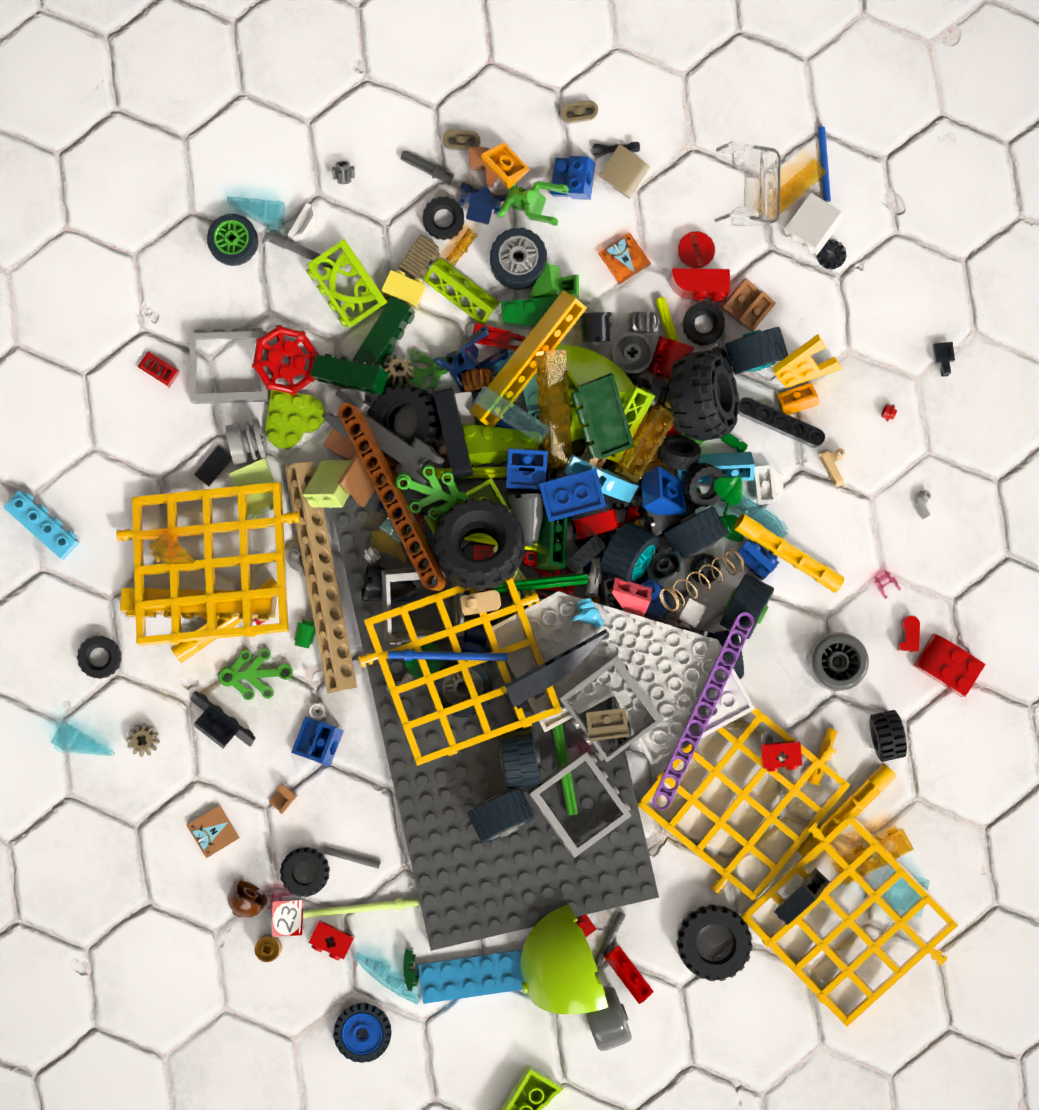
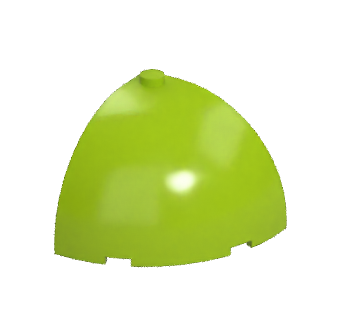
(585, 366)
(560, 966)

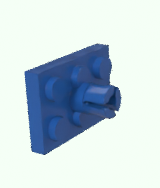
(572, 495)

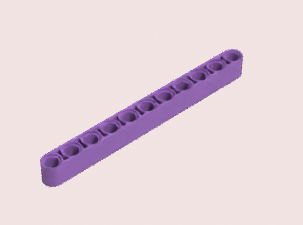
(727, 668)

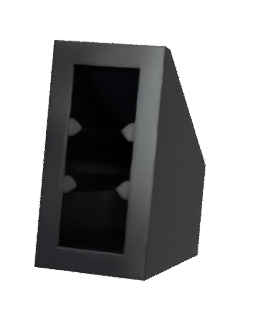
(801, 896)

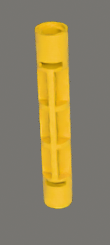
(778, 546)
(187, 649)
(855, 804)

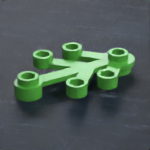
(421, 374)
(435, 492)
(252, 674)

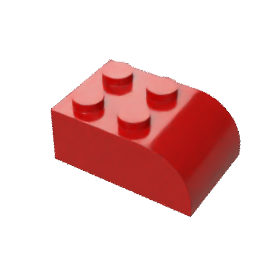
(701, 283)
(949, 665)

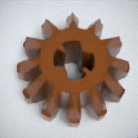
(475, 380)

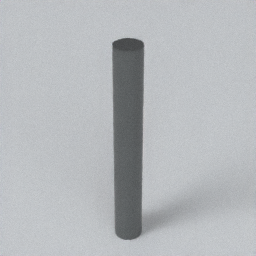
(351, 857)
(609, 938)

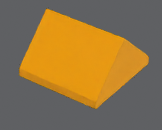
(504, 164)

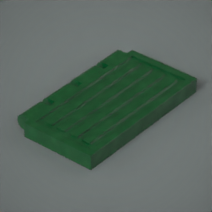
(604, 417)

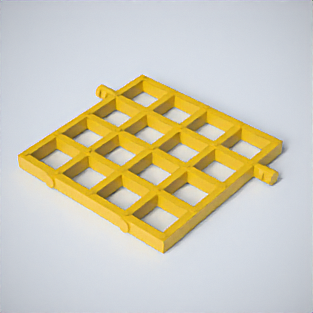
(210, 563)
(415, 644)
(742, 794)
(874, 946)

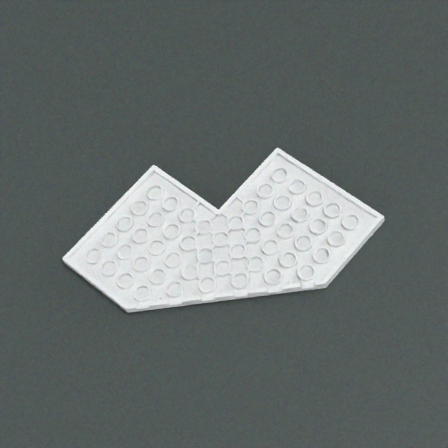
(661, 658)

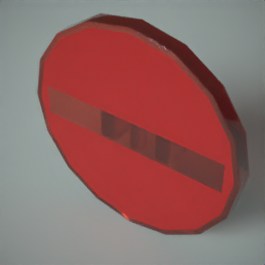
(696, 249)

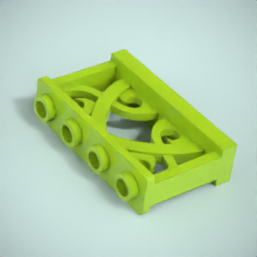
(346, 258)

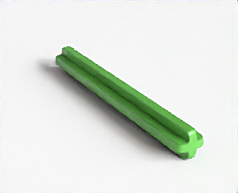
(567, 783)

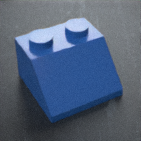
(662, 493)

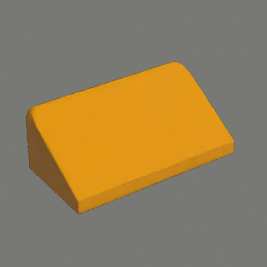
(797, 399)

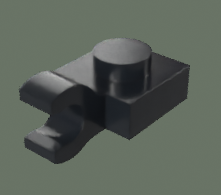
(944, 354)

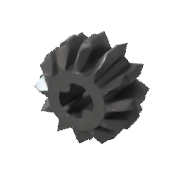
(644, 322)

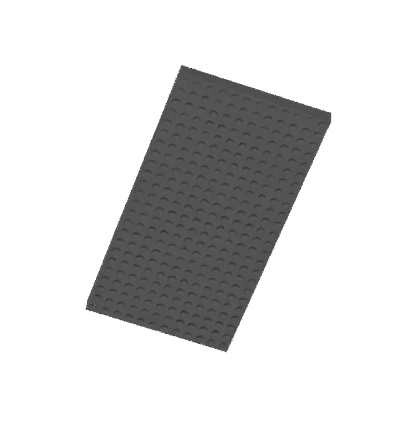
(514, 880)

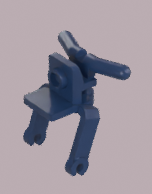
(480, 203)
(466, 357)

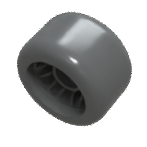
(853, 661)
(609, 1024)

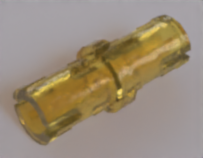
(461, 247)

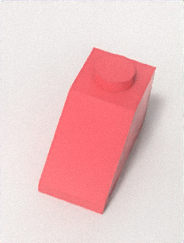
(632, 596)

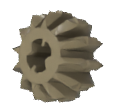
(405, 370)
(149, 738)

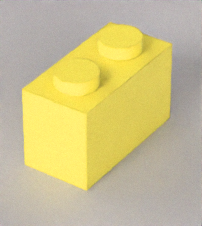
(404, 288)

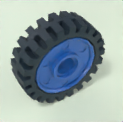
(351, 1044)

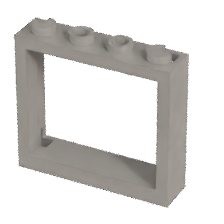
(232, 397)
(406, 574)
(578, 721)
(612, 791)

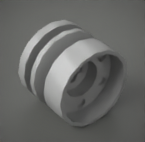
(246, 441)

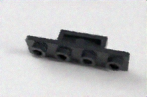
(217, 724)

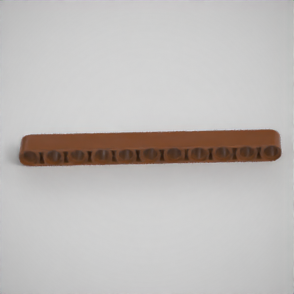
(398, 501)

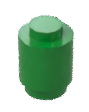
(304, 633)

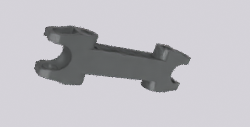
(410, 456)

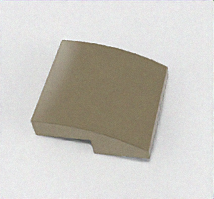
(624, 171)

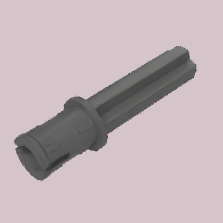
(427, 167)

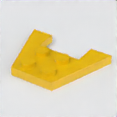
(801, 367)

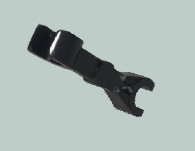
(633, 147)

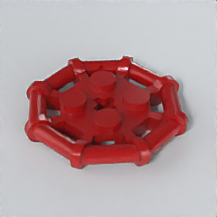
(274, 357)

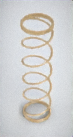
(674, 594)

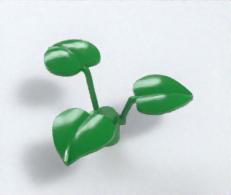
(731, 492)

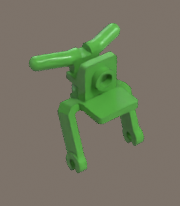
(531, 201)

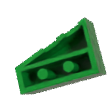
(525, 312)

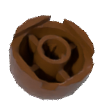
(245, 899)

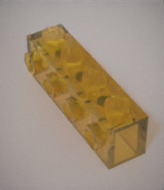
(645, 444)

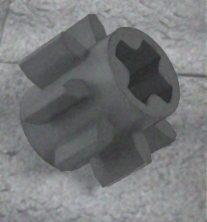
(343, 172)

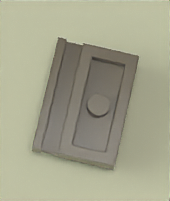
(607, 724)

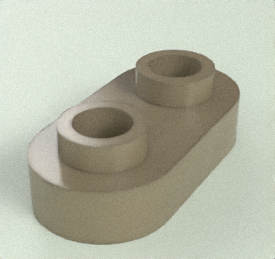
(578, 110)
(461, 138)

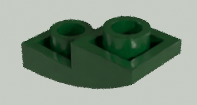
(410, 976)

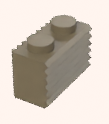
(419, 257)

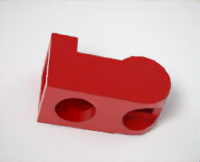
(911, 634)

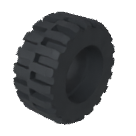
(424, 403)
(740, 947)

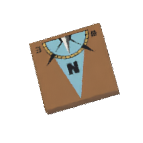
(213, 831)

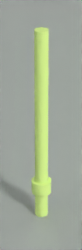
(399, 904)

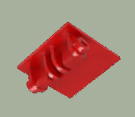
(666, 354)

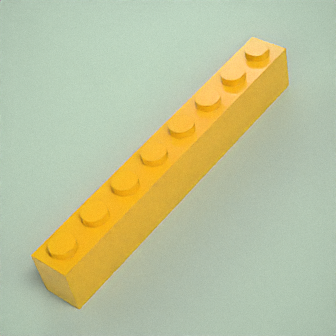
(522, 365)
(261, 608)

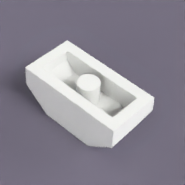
(303, 224)
(767, 485)

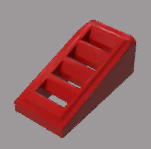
(171, 377)

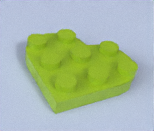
(292, 417)

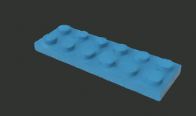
(470, 976)

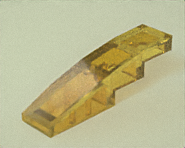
(800, 184)

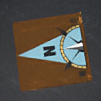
(624, 258)

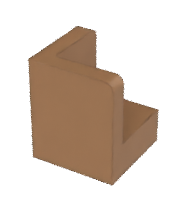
(283, 798)

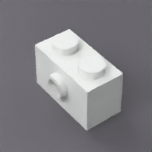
(690, 614)

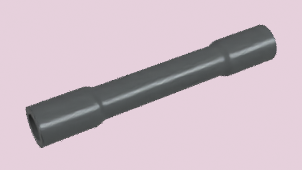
(286, 243)

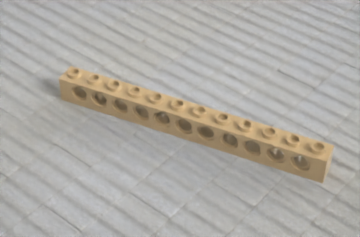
(321, 583)

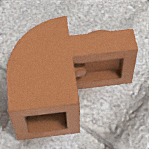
(477, 164)

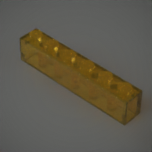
(554, 406)

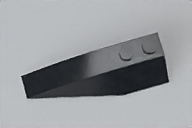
(547, 674)

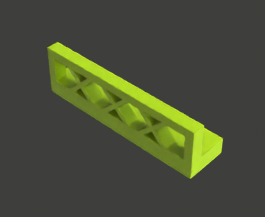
(463, 288)
(635, 413)

